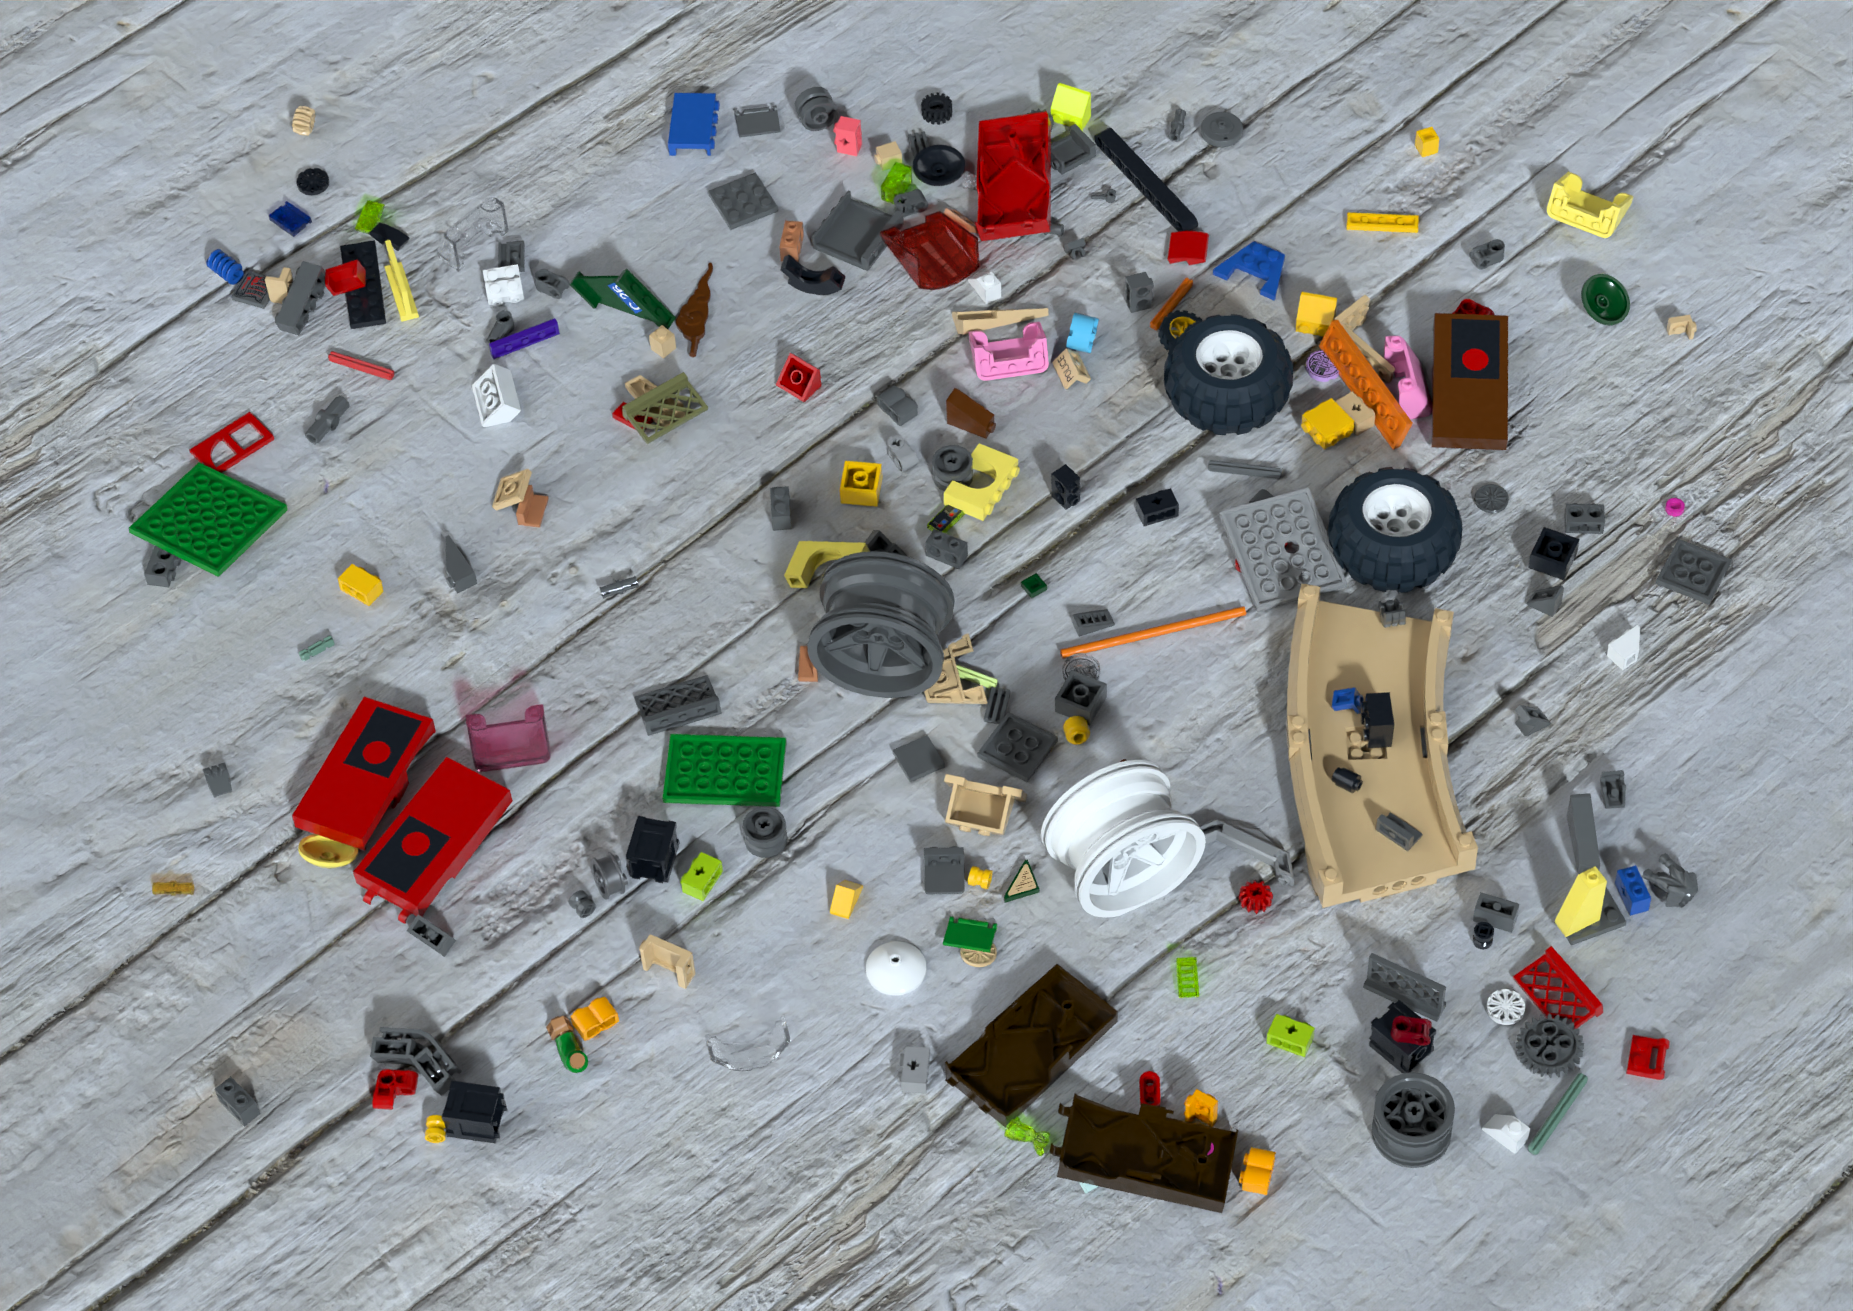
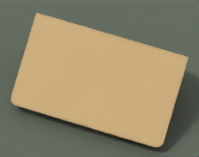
(279, 287)

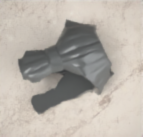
(1679, 885)

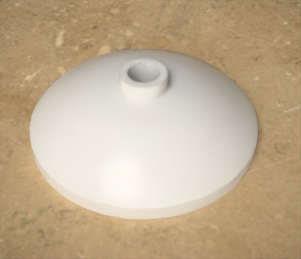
(899, 976)

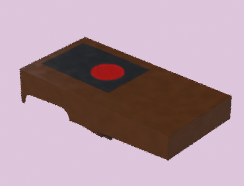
(1470, 381)

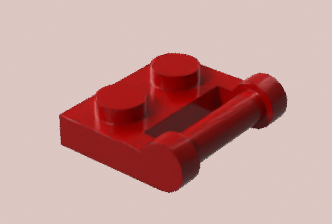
(1640, 1057)

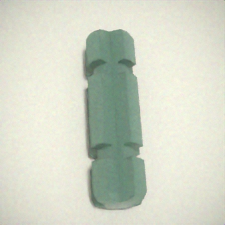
(316, 648)

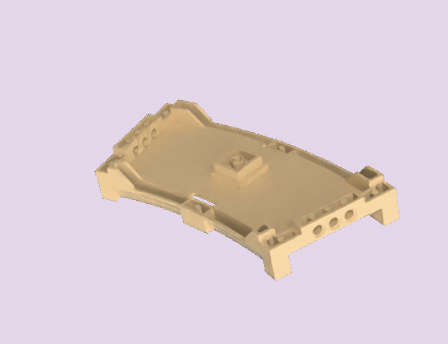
(1344, 852)

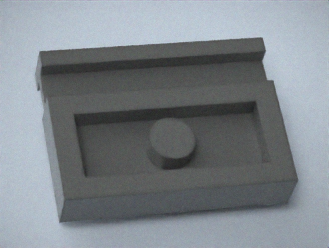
(512, 254)

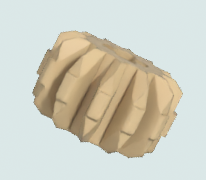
(303, 120)

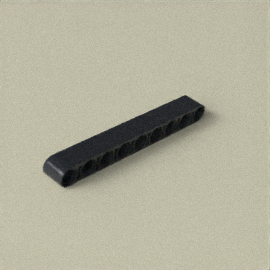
(1145, 180)

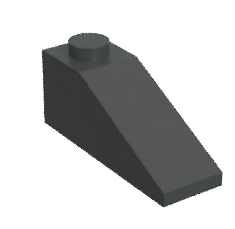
(458, 570)

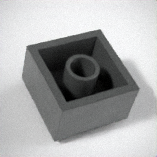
(1080, 696)

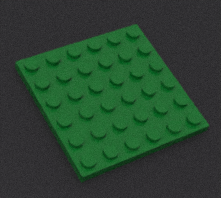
(208, 519)

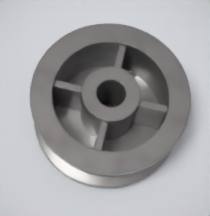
(608, 875)

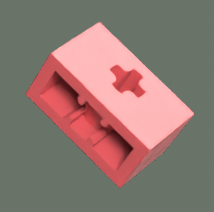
(848, 135)

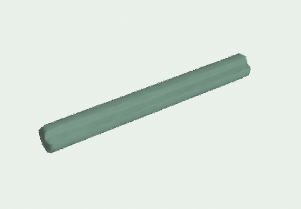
(1557, 1114)

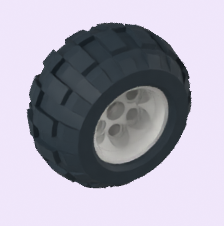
(1228, 374)
(1395, 529)

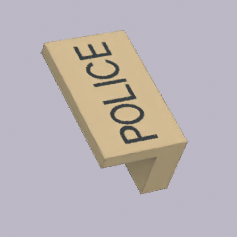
(1070, 368)

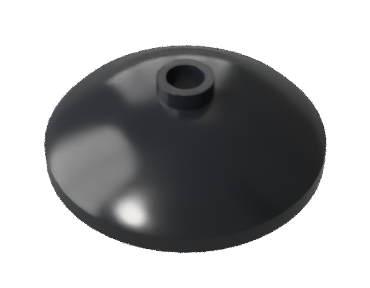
(938, 165)

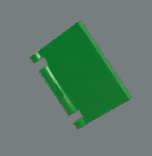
(970, 934)

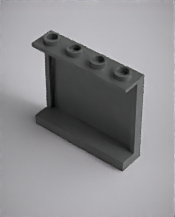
(854, 232)

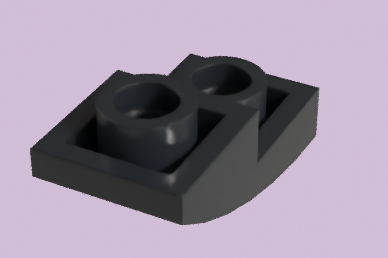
(384, 232)

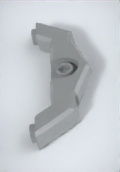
(1253, 843)

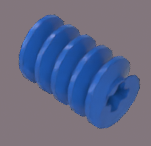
(225, 267)

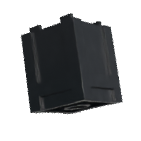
(652, 849)
(1399, 1054)
(473, 1112)

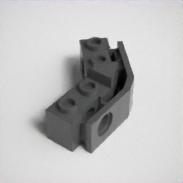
(407, 1051)

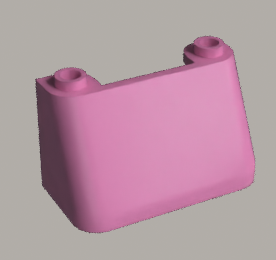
(1010, 356)
(1413, 389)

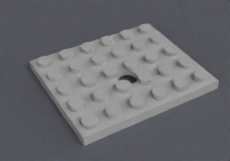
(1258, 541)

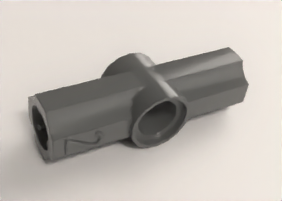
(327, 419)

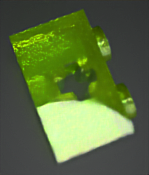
(896, 182)

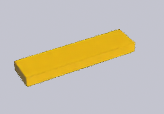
(1382, 222)

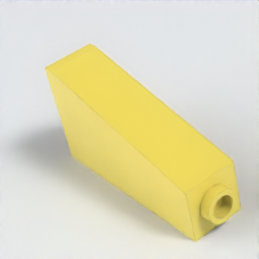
(1582, 903)

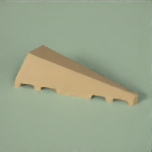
(988, 319)

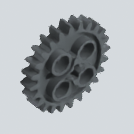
(1535, 1034)

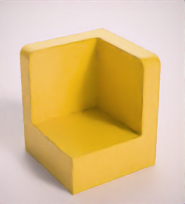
(1427, 142)

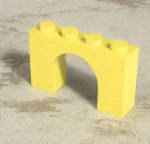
(981, 501)
(812, 554)

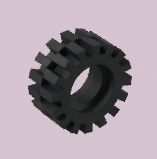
(936, 115)

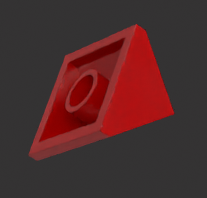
(799, 378)

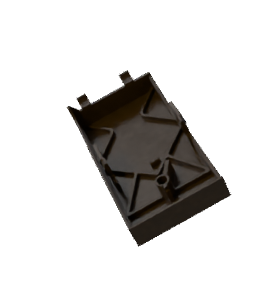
(1146, 1154)

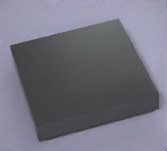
(918, 758)

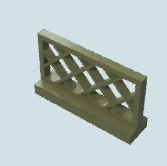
(658, 395)

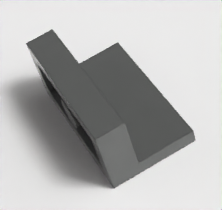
(1398, 831)

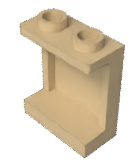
(669, 956)

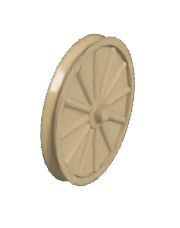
(978, 958)

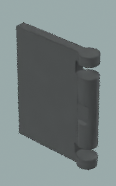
(758, 121)

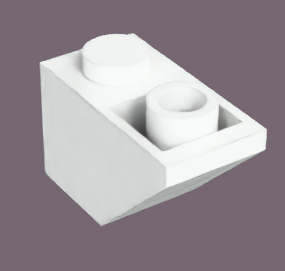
(1625, 649)

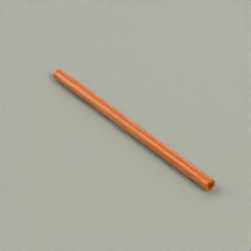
(1153, 632)

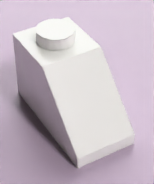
(986, 286)
(1507, 1131)

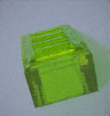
(1187, 962)

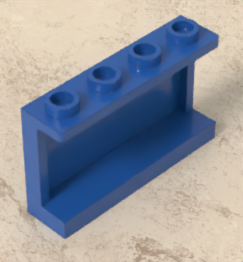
(693, 122)

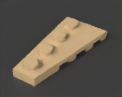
(640, 386)

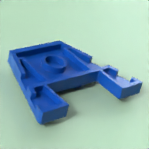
(1257, 261)

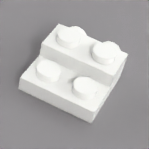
(503, 285)

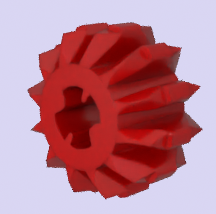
(1255, 896)

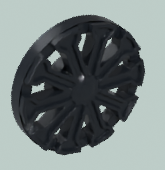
(313, 181)

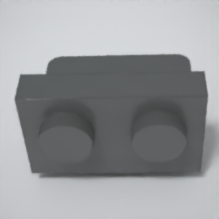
(944, 870)

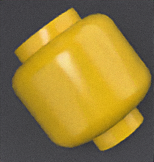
(1076, 730)

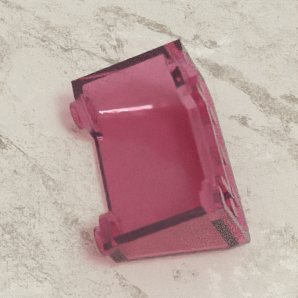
(509, 743)

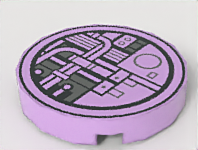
(1320, 367)

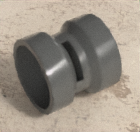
(580, 902)

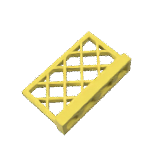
(400, 286)

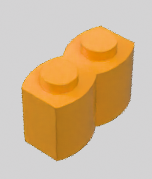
(594, 1018)
(1258, 1170)

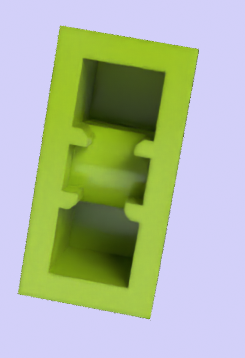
(701, 876)
(1290, 1035)

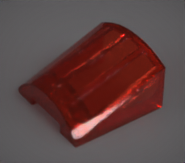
(934, 251)

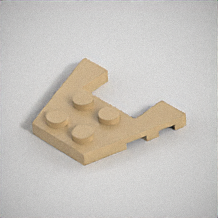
(949, 686)

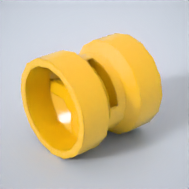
(980, 877)
(435, 1129)

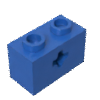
(1632, 890)

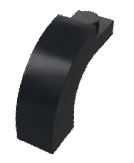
(810, 281)

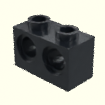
(1065, 487)

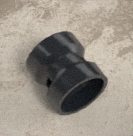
(1483, 935)

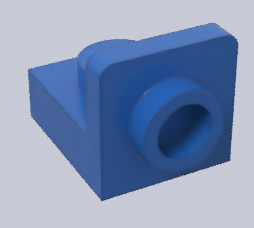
(1347, 699)

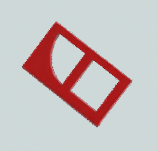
(204, 450)

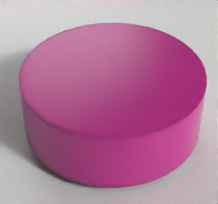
(1674, 507)

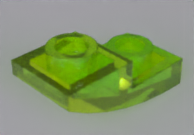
(369, 216)

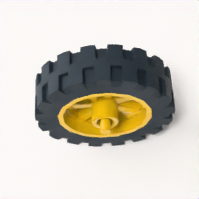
(1175, 320)

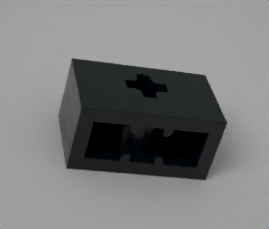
(1157, 507)

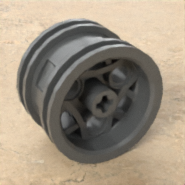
(1418, 1105)

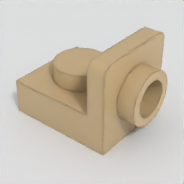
(1681, 324)

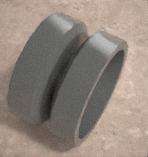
(816, 108)
(951, 464)
(765, 832)

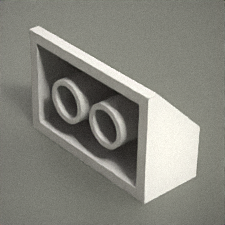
(496, 396)

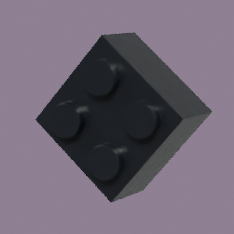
(1553, 553)
(1377, 720)

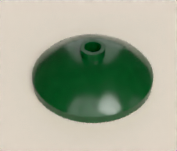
(1605, 299)

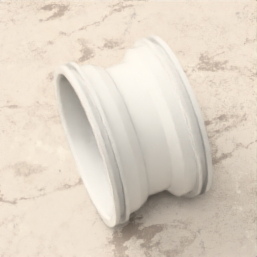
(1122, 838)

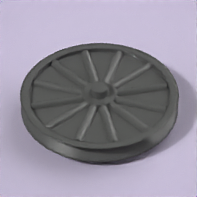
(1491, 498)

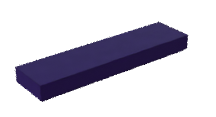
(524, 338)

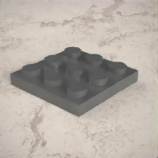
(743, 201)
(1693, 571)
(1017, 747)

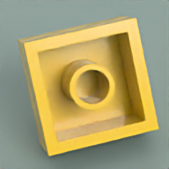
(861, 483)

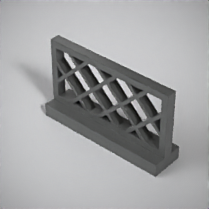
(681, 713)
(1394, 988)

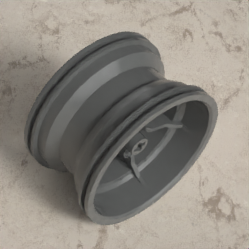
(881, 624)

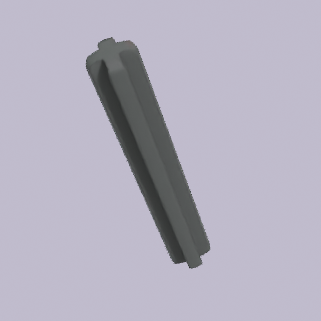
(1245, 469)

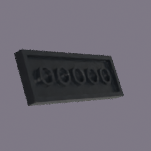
(365, 303)

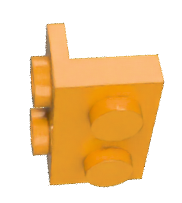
(1202, 1107)

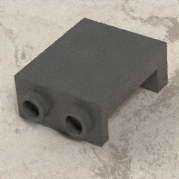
(1072, 150)

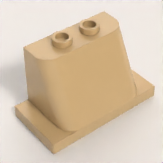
(980, 805)

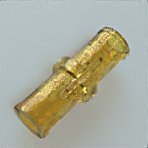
(173, 888)

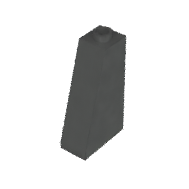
(1583, 832)

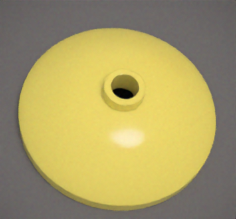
(326, 852)

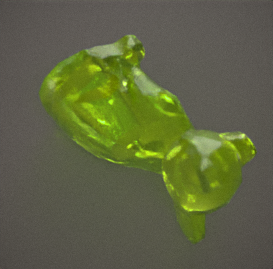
(1021, 1132)

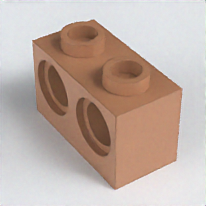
(791, 239)

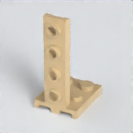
(1355, 316)

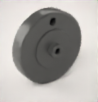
(1221, 129)

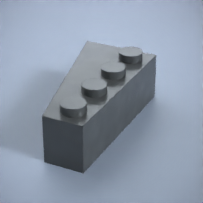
(301, 298)

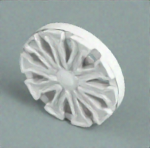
(1505, 1007)

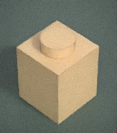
(887, 155)
(662, 341)

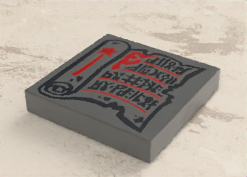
(252, 290)

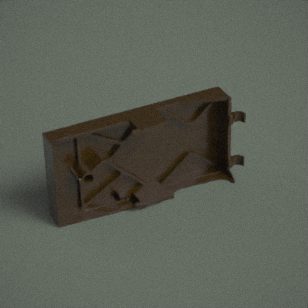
(1031, 1045)

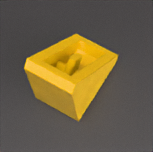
(845, 898)

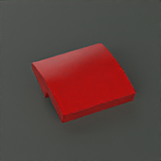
(1188, 247)

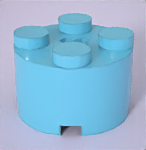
(1082, 332)

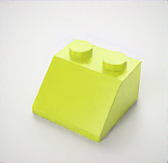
(1071, 106)

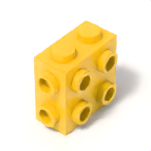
(1327, 423)

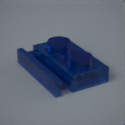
(290, 219)

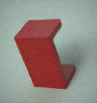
(345, 277)

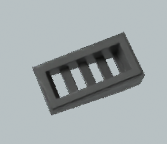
(1083, 629)

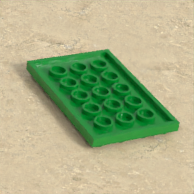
(724, 770)

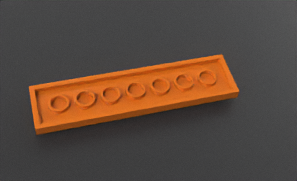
(1366, 383)

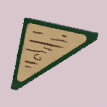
(1023, 884)

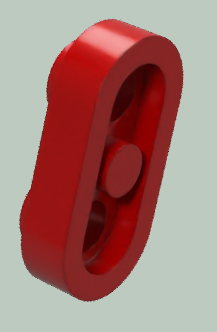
(1152, 1092)

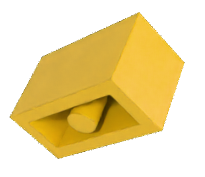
(360, 584)

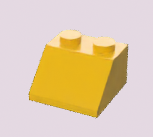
(1315, 313)

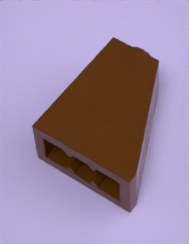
(969, 415)

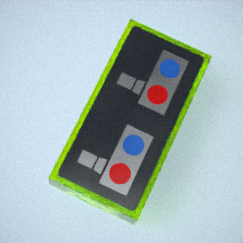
(945, 519)

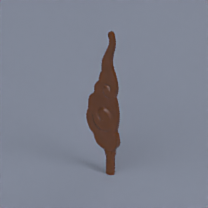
(695, 313)

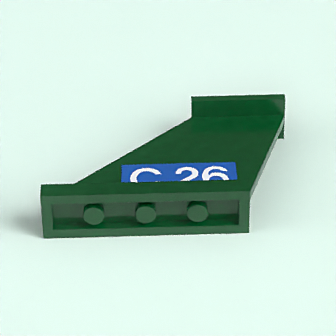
(624, 294)

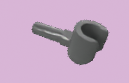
(1109, 197)

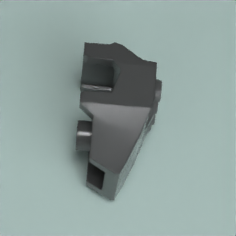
(1392, 613)
(218, 779)
(1613, 789)

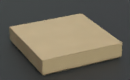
(511, 489)

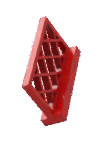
(1569, 978)

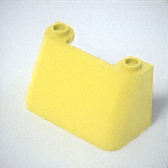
(1585, 210)

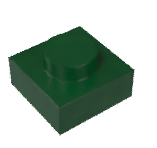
(1033, 585)

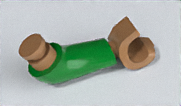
(567, 1045)

